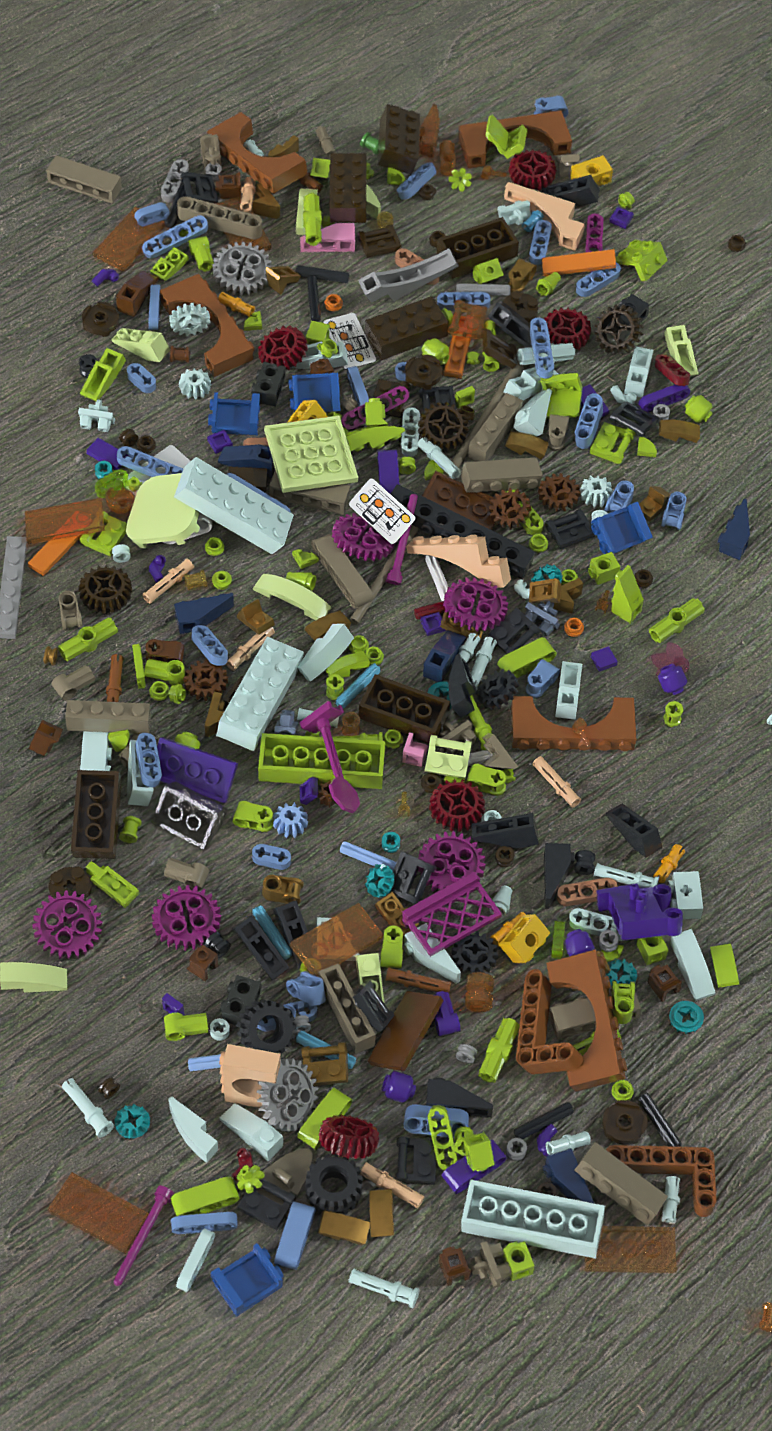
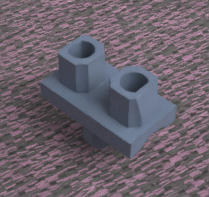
(549, 622)
(286, 724)

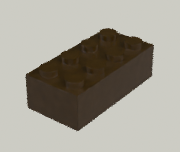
(399, 139)
(348, 187)
(480, 245)
(406, 328)
(403, 709)
(96, 814)

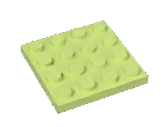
(311, 454)

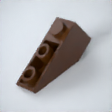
(135, 292)

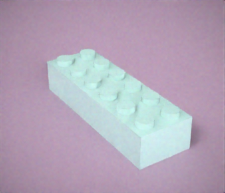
(233, 505)
(259, 694)
(533, 1218)

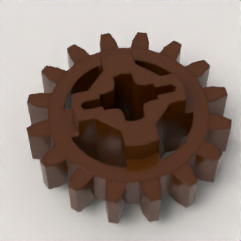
(558, 492)
(510, 508)
(205, 681)

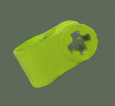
(487, 779)
(252, 815)
(392, 949)
(623, 999)

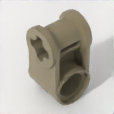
(557, 431)
(70, 613)

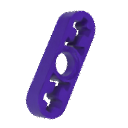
(664, 396)

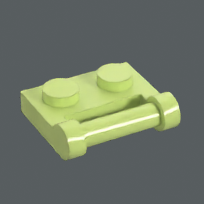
(446, 763)

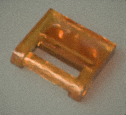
(473, 323)

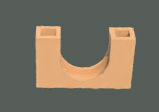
(243, 1069)

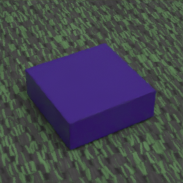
(621, 217)
(219, 441)
(431, 623)
(604, 659)
(308, 790)
(171, 1005)

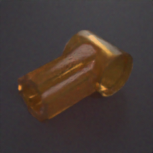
(447, 157)

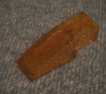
(430, 133)

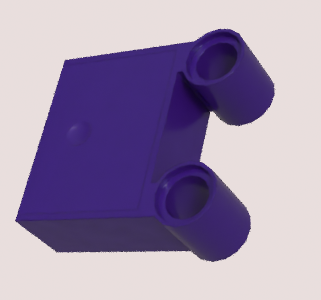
(644, 912)

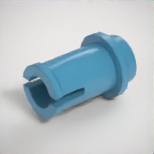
(532, 220)

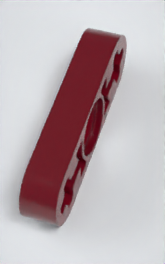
(672, 370)

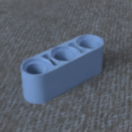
(589, 413)
(421, 1124)
(294, 1235)

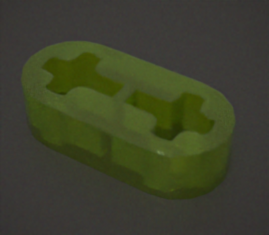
(111, 481)
(558, 940)

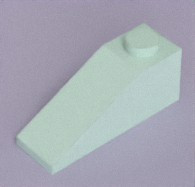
(532, 415)
(136, 791)
(439, 962)
(253, 1131)

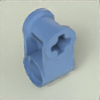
(550, 105)
(620, 497)
(674, 513)
(541, 678)
(307, 988)

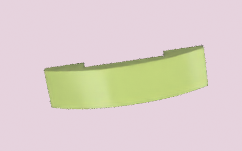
(294, 594)

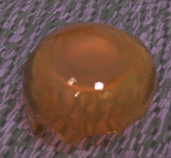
(119, 501)

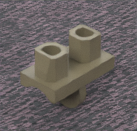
(210, 149)
(457, 733)
(489, 1254)

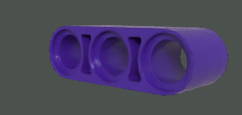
(388, 469)
(460, 1173)

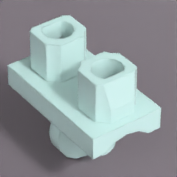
(515, 213)
(96, 413)

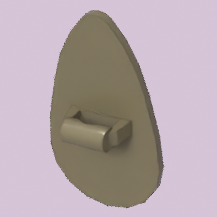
(288, 1173)

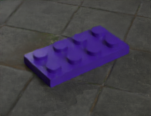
(196, 769)

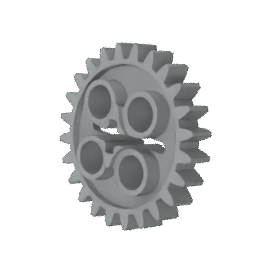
(232, 262)
(291, 1097)

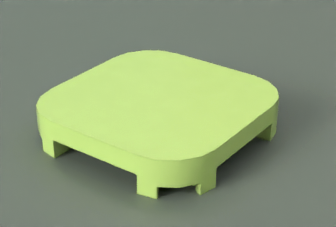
(160, 516)

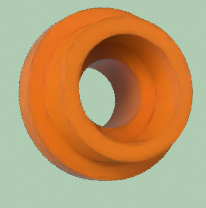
(333, 302)
(574, 623)

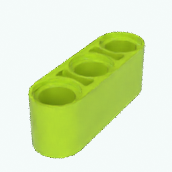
(527, 657)
(333, 1104)
(206, 1197)

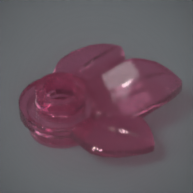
(673, 654)

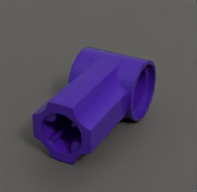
(445, 1019)

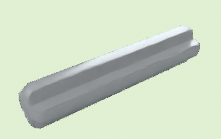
(491, 289)

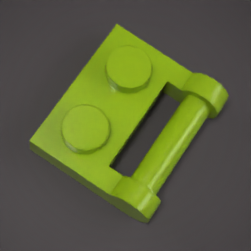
(607, 439)
(111, 537)

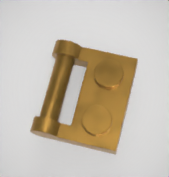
(327, 1071)

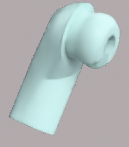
(620, 397)
(520, 588)

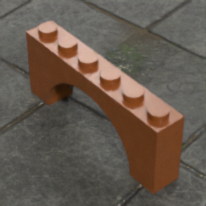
(543, 127)
(270, 171)
(232, 347)
(533, 731)
(603, 1059)

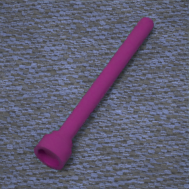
(394, 576)
(162, 1197)

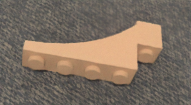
(555, 210)
(467, 553)

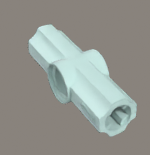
(559, 353)

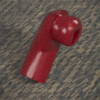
(244, 1158)

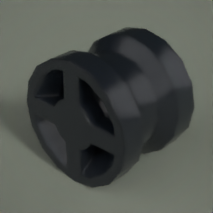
(86, 364)
(584, 862)
(217, 944)

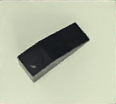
(578, 190)
(636, 830)
(512, 831)
(556, 868)
(290, 924)
(260, 947)
(451, 1095)

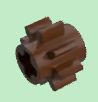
(325, 795)

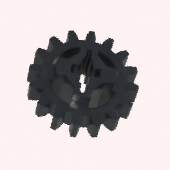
(497, 689)
(485, 956)

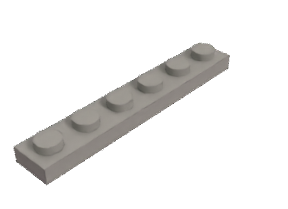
(12, 585)

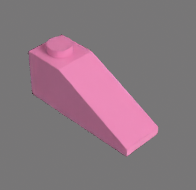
(335, 238)

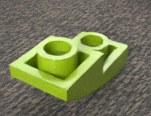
(171, 264)
(352, 661)
(724, 965)

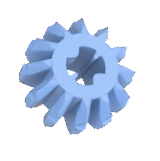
(290, 820)

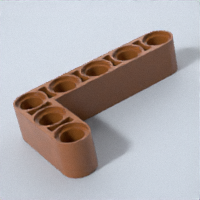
(531, 1048)
(671, 1166)

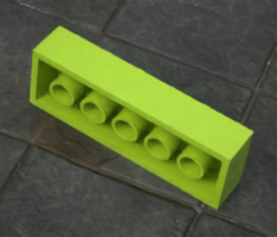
(302, 757)

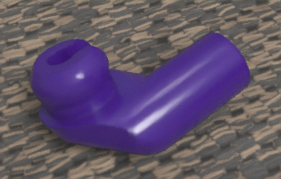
(105, 274)
(156, 567)
(545, 1137)

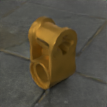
(521, 275)
(284, 888)

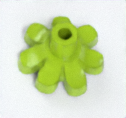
(460, 182)
(250, 1177)

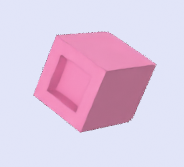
(414, 752)

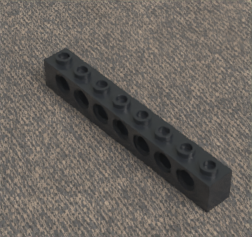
(453, 522)

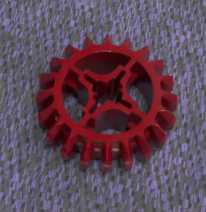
(543, 169)
(567, 324)
(283, 347)
(452, 795)
(348, 1136)

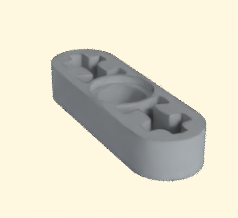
(173, 174)

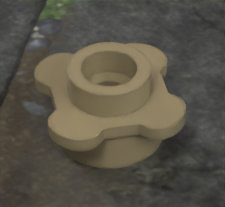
(350, 403)

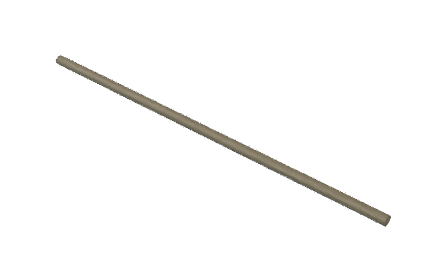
(457, 460)

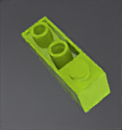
(627, 597)

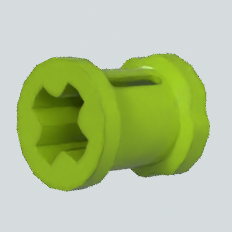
(334, 686)
(675, 715)
(130, 829)
(459, 1145)

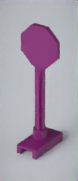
(339, 788)

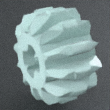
(195, 383)
(595, 491)

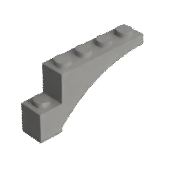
(406, 279)

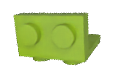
(506, 143)
(645, 256)
(565, 394)

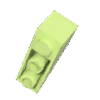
(144, 344)
(369, 968)

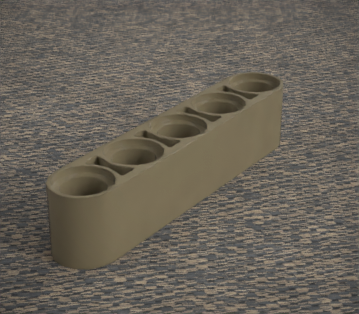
(221, 217)
(342, 571)

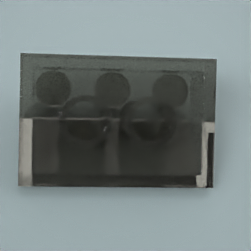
(188, 814)

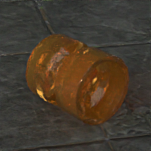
(479, 990)

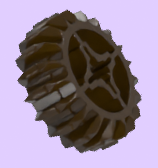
(615, 315)
(450, 427)
(105, 582)

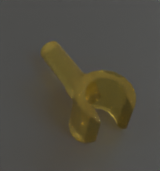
(404, 806)

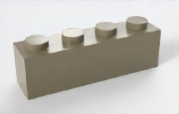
(84, 179)
(495, 428)
(501, 474)
(327, 498)
(107, 716)
(350, 1017)
(579, 1017)
(621, 1183)

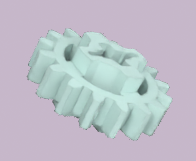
(189, 319)

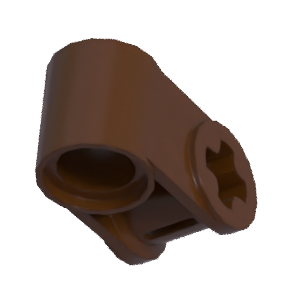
(164, 651)

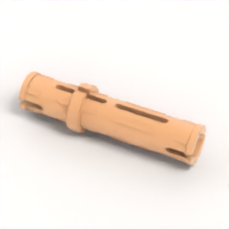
(248, 191)
(150, 595)
(244, 652)
(562, 788)
(385, 1181)

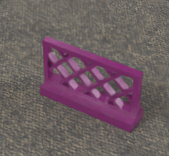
(442, 899)

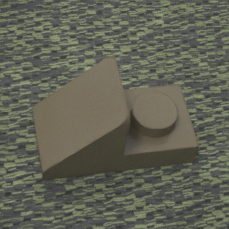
(565, 163)
(500, 757)

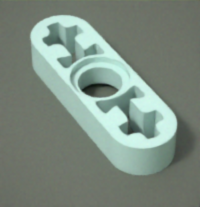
(410, 438)
(585, 914)
(195, 1260)

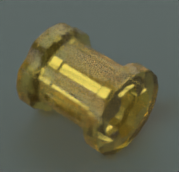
(195, 580)

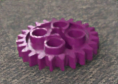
(352, 530)
(490, 608)
(457, 848)
(56, 909)
(205, 913)

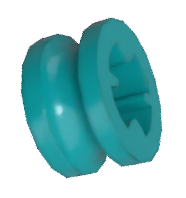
(102, 465)
(390, 848)

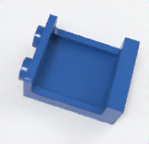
(318, 387)
(235, 415)
(621, 529)
(248, 1280)

